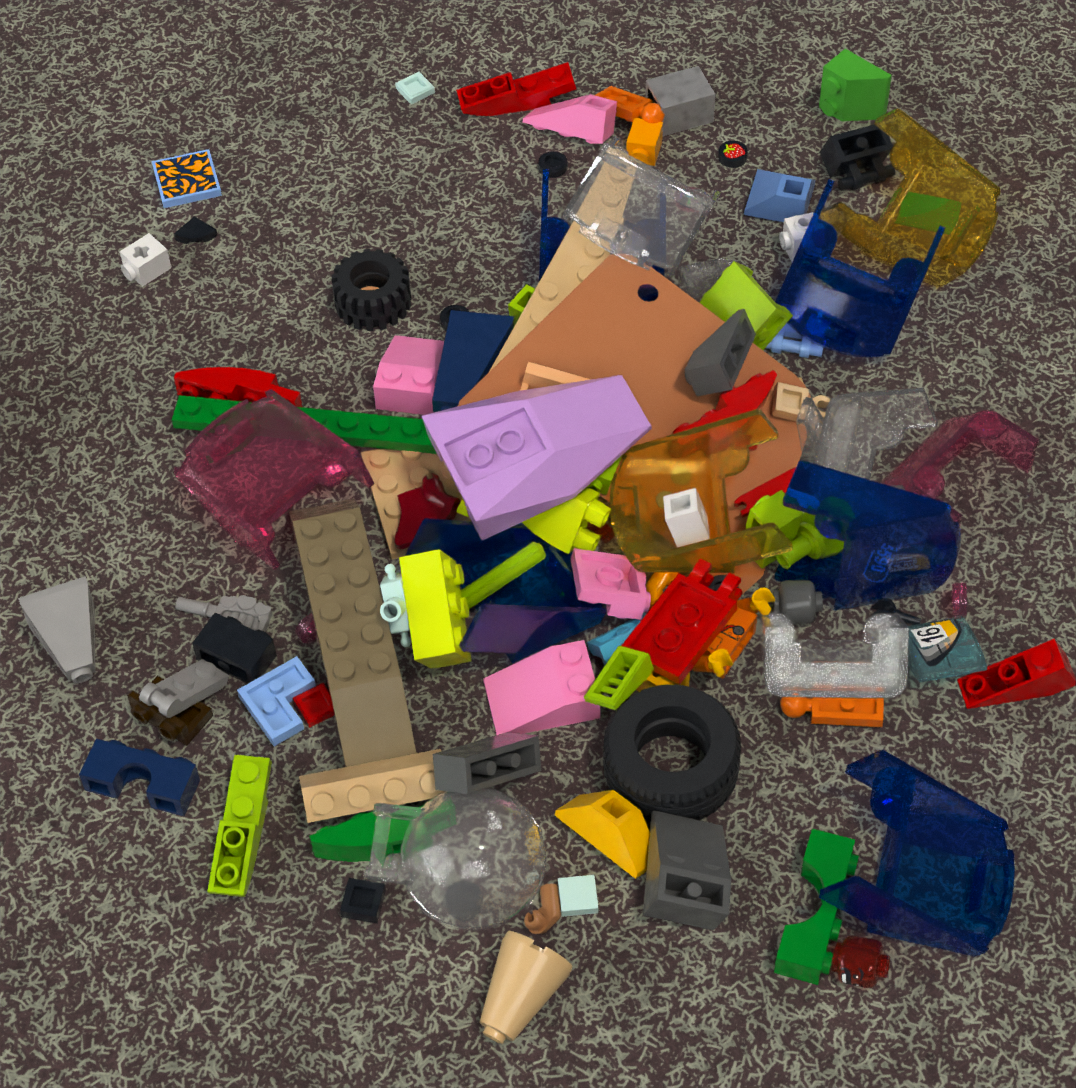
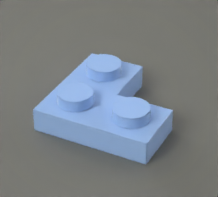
(270, 696)

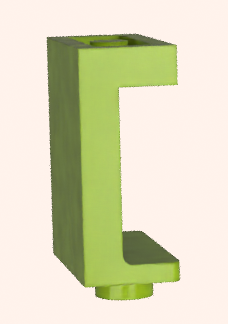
(739, 290)

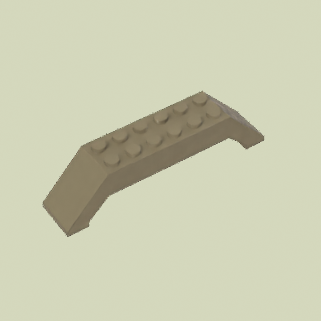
(352, 633)

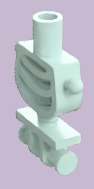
(394, 604)

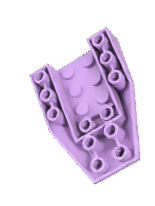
(534, 446)

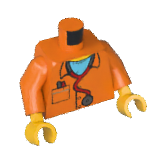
(735, 634)

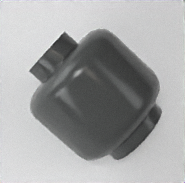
(798, 600)

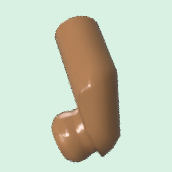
(548, 914)

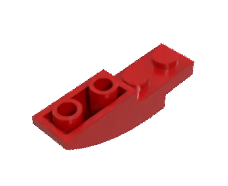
(507, 95)
(231, 384)
(737, 401)

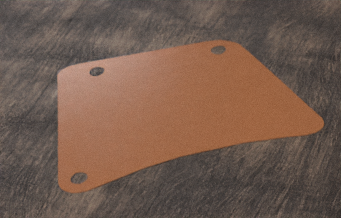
(613, 332)

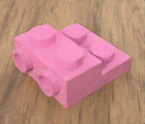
(610, 581)

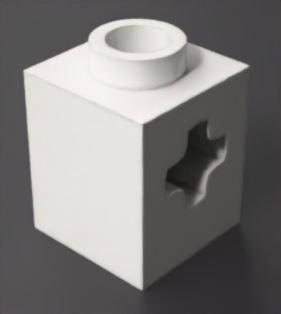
(144, 260)
(686, 517)

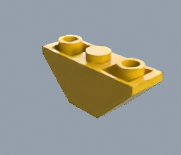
(611, 827)

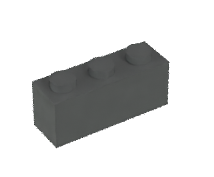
(486, 762)

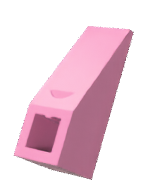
(582, 117)

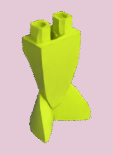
(567, 523)

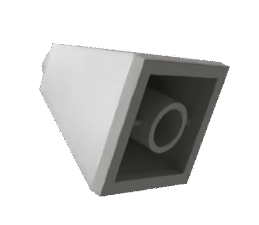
(65, 626)

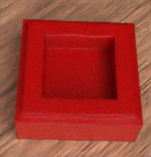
(314, 705)

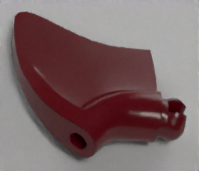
(421, 503)

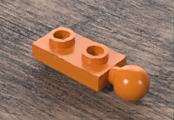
(633, 106)
(836, 711)

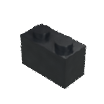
(235, 648)

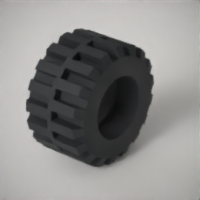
(376, 306)

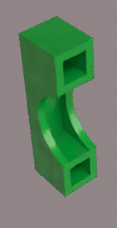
(805, 944)

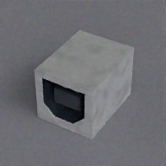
(684, 99)

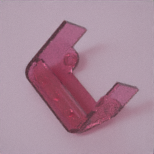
(922, 467)

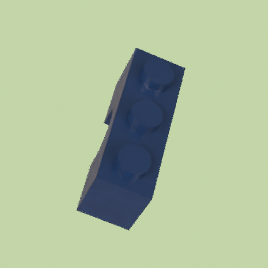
(114, 765)

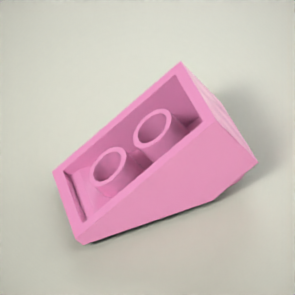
(408, 375)
(543, 690)

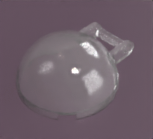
(464, 857)

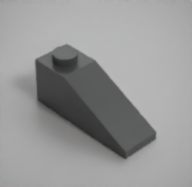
(721, 356)

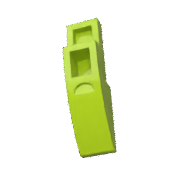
(241, 826)

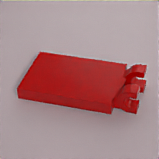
(685, 621)

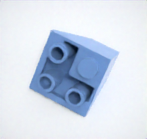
(778, 196)

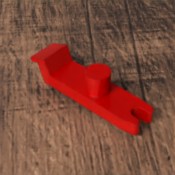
(768, 488)

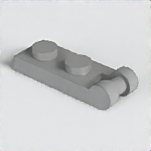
(184, 688)

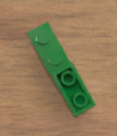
(354, 839)

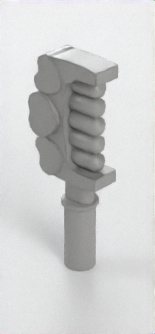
(243, 608)

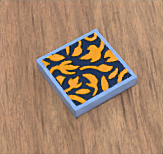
(186, 178)

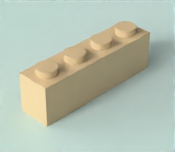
(361, 786)

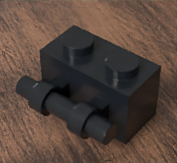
(857, 150)

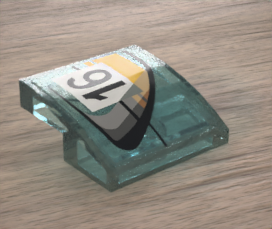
(944, 650)

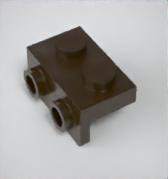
(181, 727)

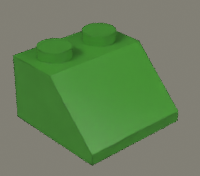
(854, 88)

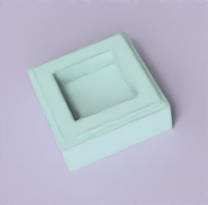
(415, 88)
(577, 895)

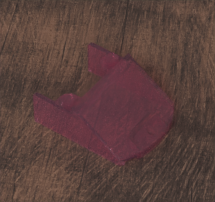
(260, 463)

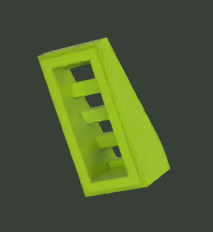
(622, 659)

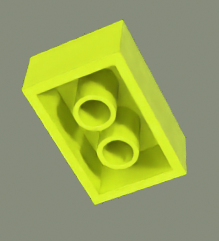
(435, 608)

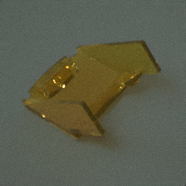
(934, 192)
(678, 463)

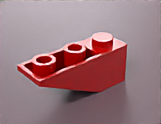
(1024, 676)

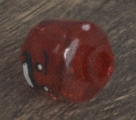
(860, 961)

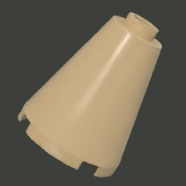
(520, 986)

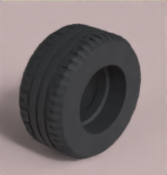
(677, 713)

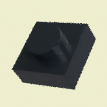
(363, 900)

